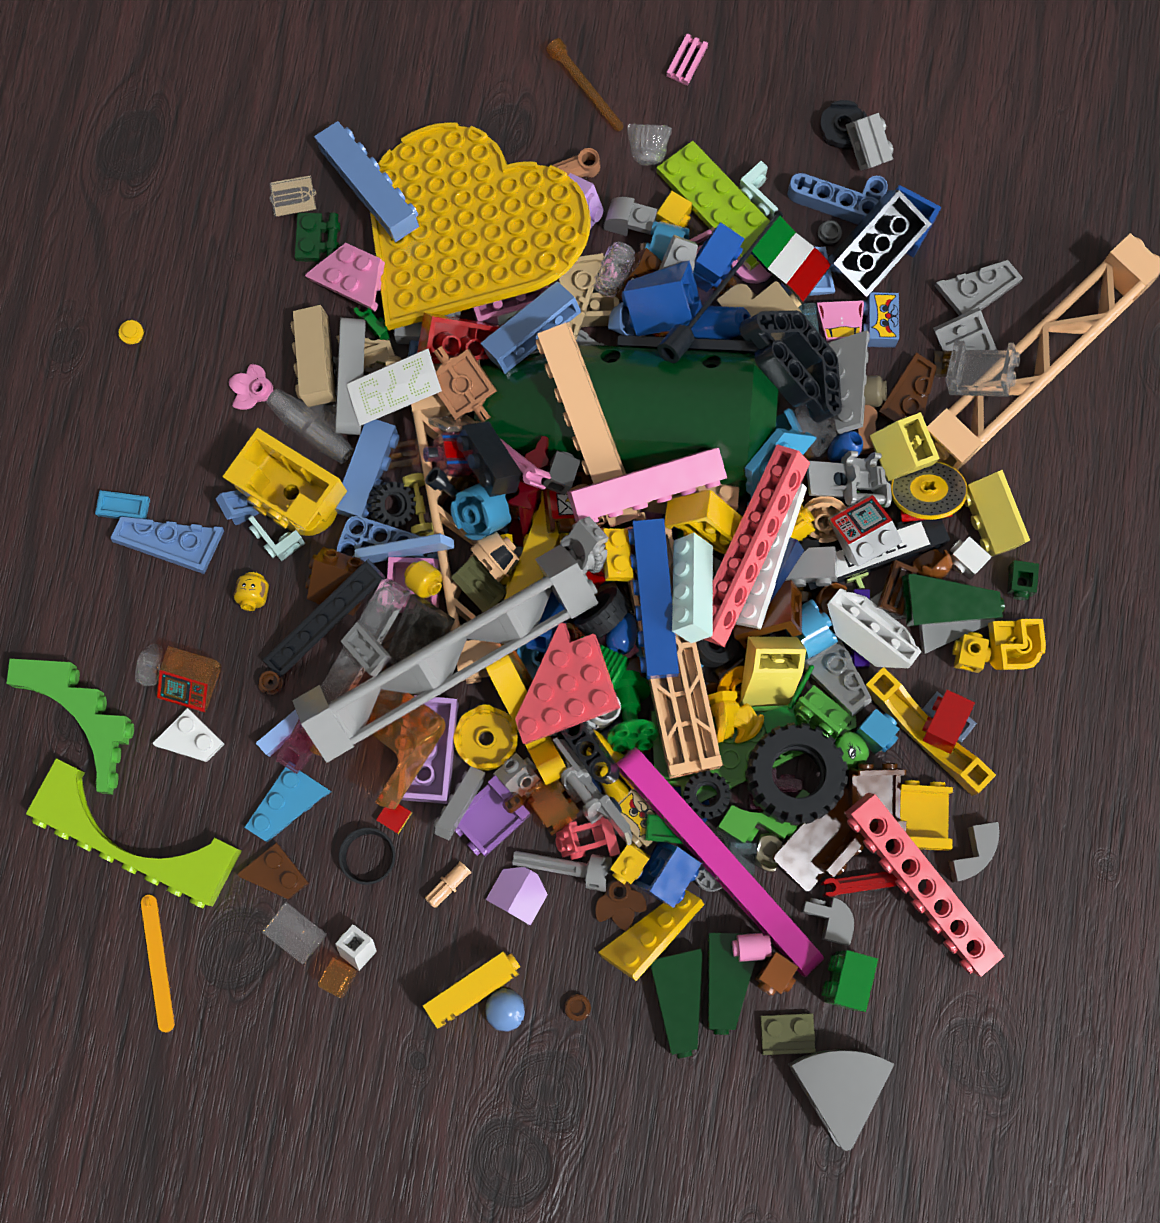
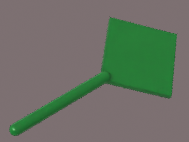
(785, 714)

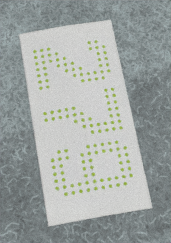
(393, 387)

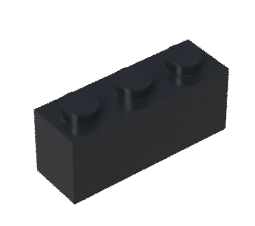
(489, 459)

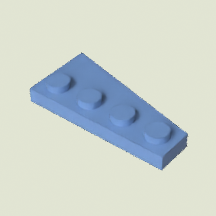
(175, 543)

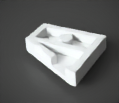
(189, 738)

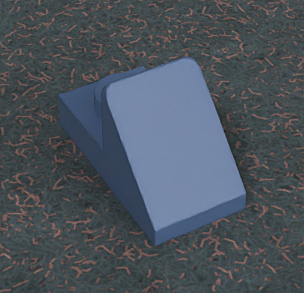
(236, 506)

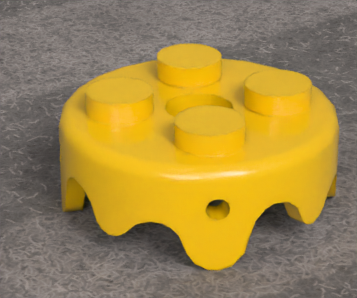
(480, 720)

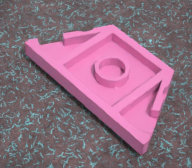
(350, 274)

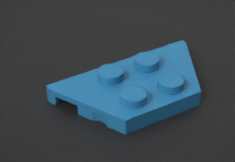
(758, 464)

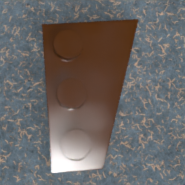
(910, 391)

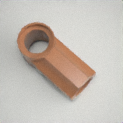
(575, 164)

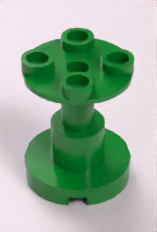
(632, 731)

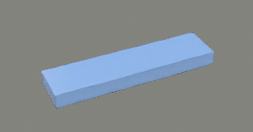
(405, 548)

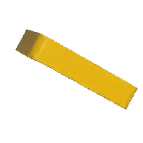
(513, 694)

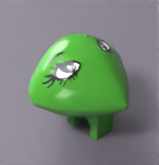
(854, 749)

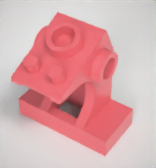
(603, 833)

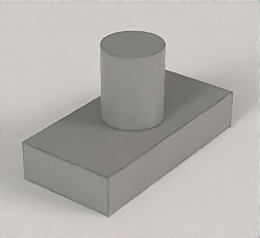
(366, 649)

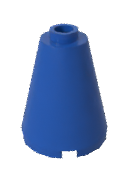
(720, 323)

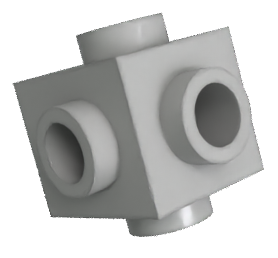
(517, 774)

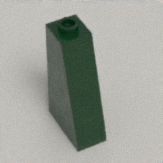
(943, 601)
(725, 983)
(678, 994)

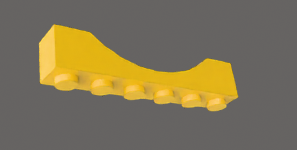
(896, 702)

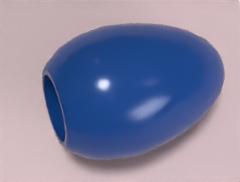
(842, 444)
(623, 636)

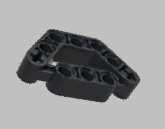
(796, 360)

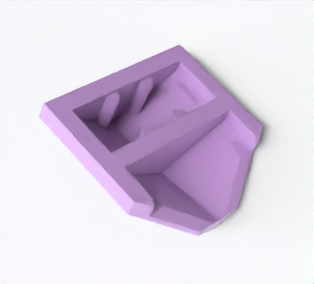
(518, 893)

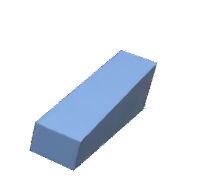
(278, 735)

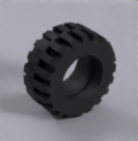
(815, 745)

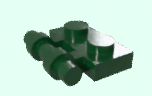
(309, 236)

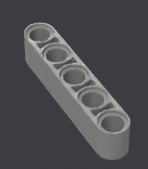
(349, 369)

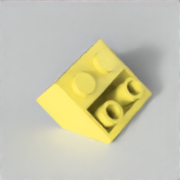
(904, 447)

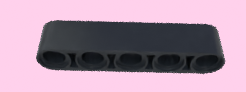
(599, 757)

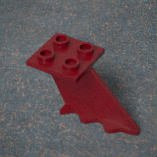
(529, 496)

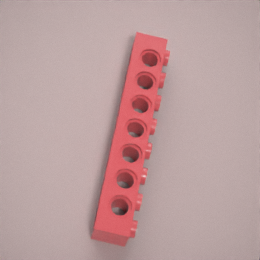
(754, 538)
(985, 952)

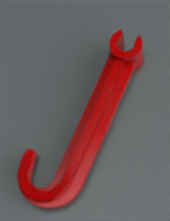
(860, 883)

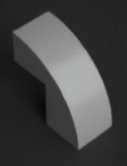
(984, 843)

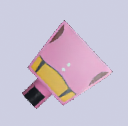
(839, 319)

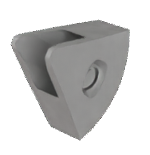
(842, 1089)

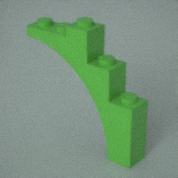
(86, 705)

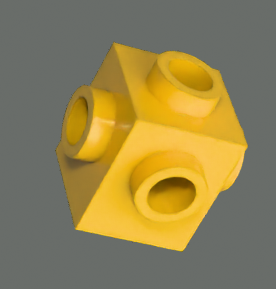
(971, 652)

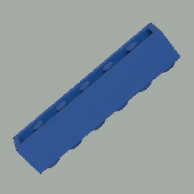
(655, 599)

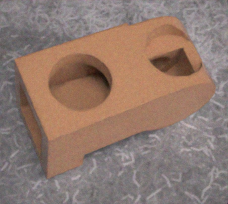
(868, 428)

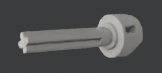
(593, 871)

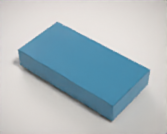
(121, 505)

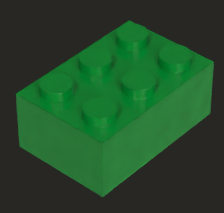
(849, 980)

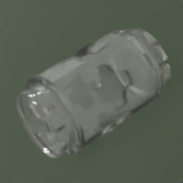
(616, 261)

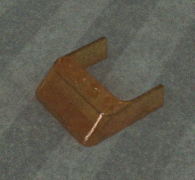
(409, 737)

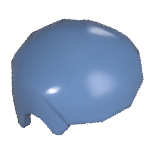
(505, 1010)

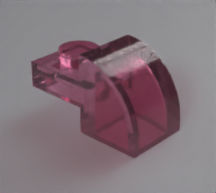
(296, 749)

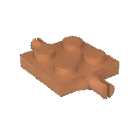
(463, 384)

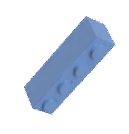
(519, 334)
(367, 466)

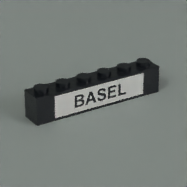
(916, 539)

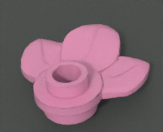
(248, 385)

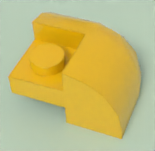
(1016, 643)

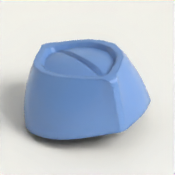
(619, 320)

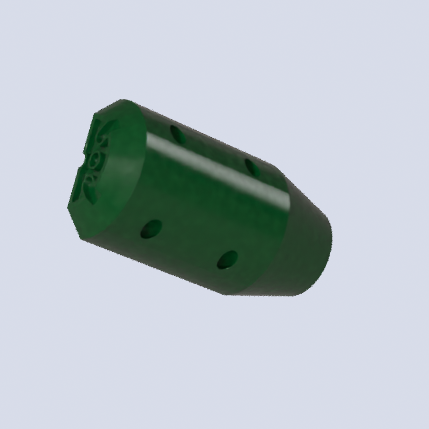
(650, 406)

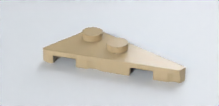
(580, 283)

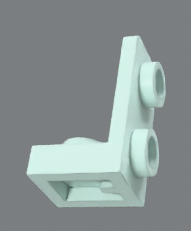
(749, 186)
(287, 543)

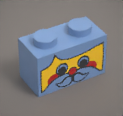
(882, 319)

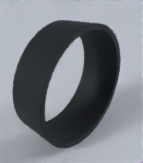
(345, 845)

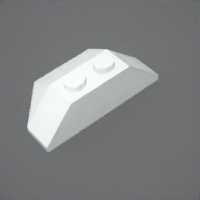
(871, 631)

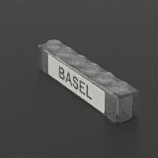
(377, 620)

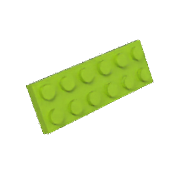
(713, 196)

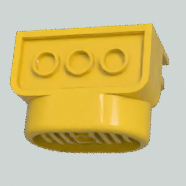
(273, 473)

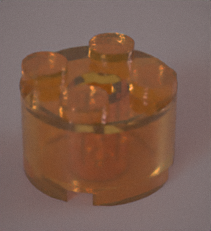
(551, 805)

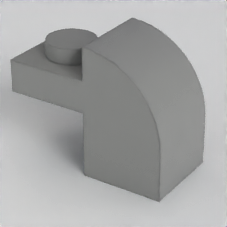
(627, 215)
(838, 922)

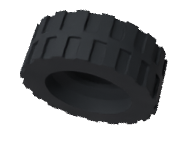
(605, 615)

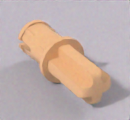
(447, 884)

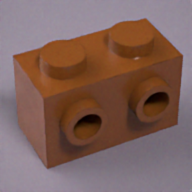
(776, 975)

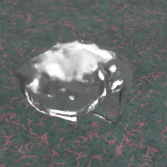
(149, 665)

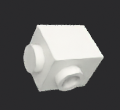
(968, 557)
(356, 947)

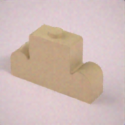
(771, 299)

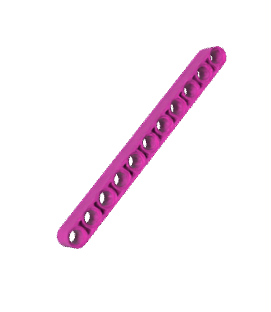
(719, 861)

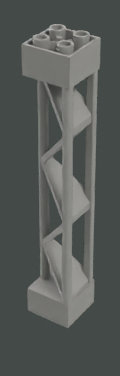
(430, 671)

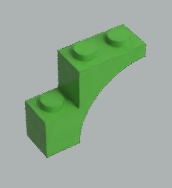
(741, 824)

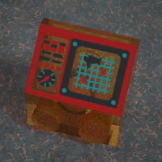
(187, 679)

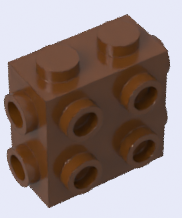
(328, 573)

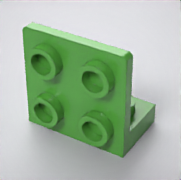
(822, 712)

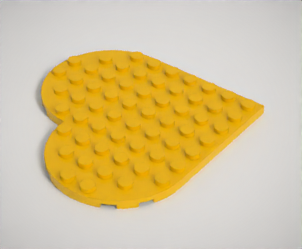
(482, 225)

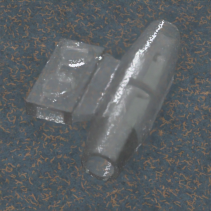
(312, 424)

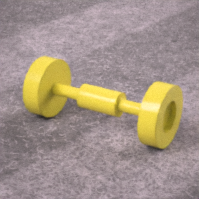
(415, 481)

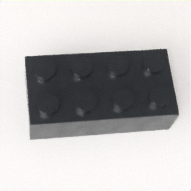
(878, 243)

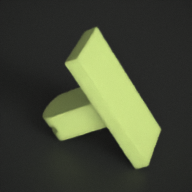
(857, 579)

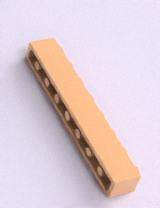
(582, 409)

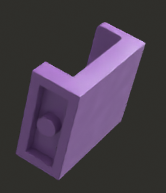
(487, 821)

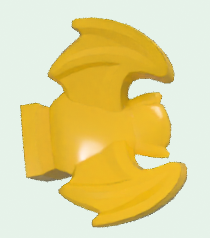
(730, 715)

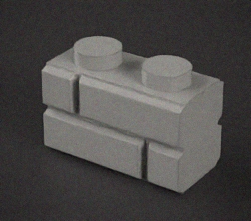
(870, 141)

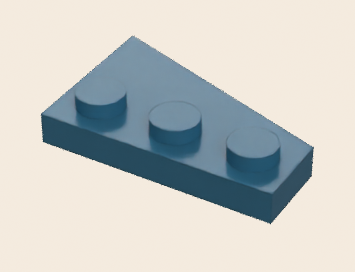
(285, 802)

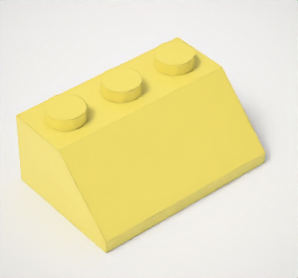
(995, 514)

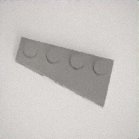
(852, 362)

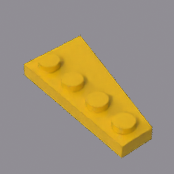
(650, 936)

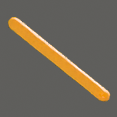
(157, 963)

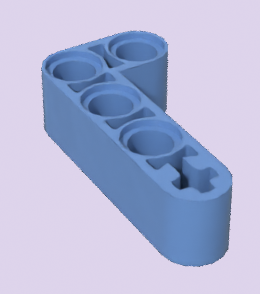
(836, 194)
(368, 535)

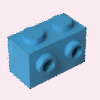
(878, 731)

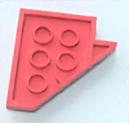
(567, 688)

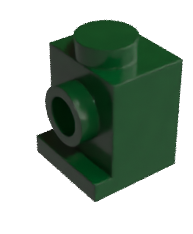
(1028, 574)

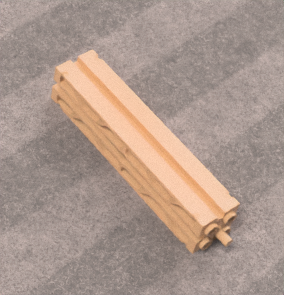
(682, 701)

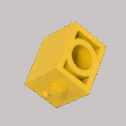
(630, 864)

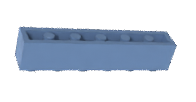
(367, 181)

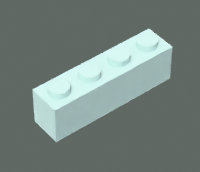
(692, 588)

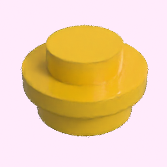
(131, 332)

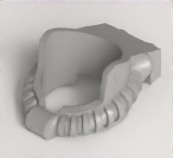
(588, 544)

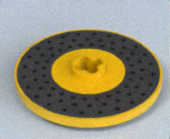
(945, 499)

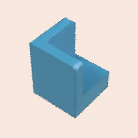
(788, 421)

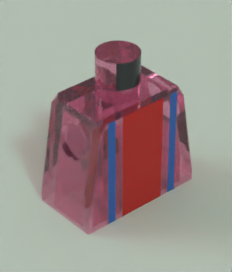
(448, 456)

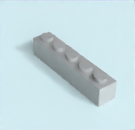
(459, 803)

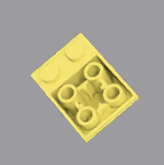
(771, 670)

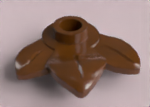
(620, 908)

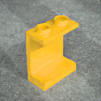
(926, 814)

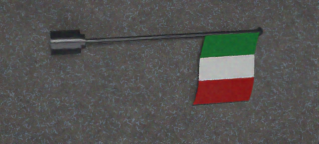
(782, 255)

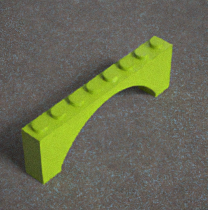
(65, 808)

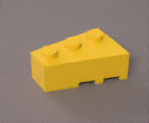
(705, 516)

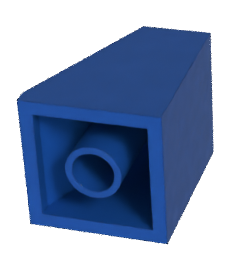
(662, 299)

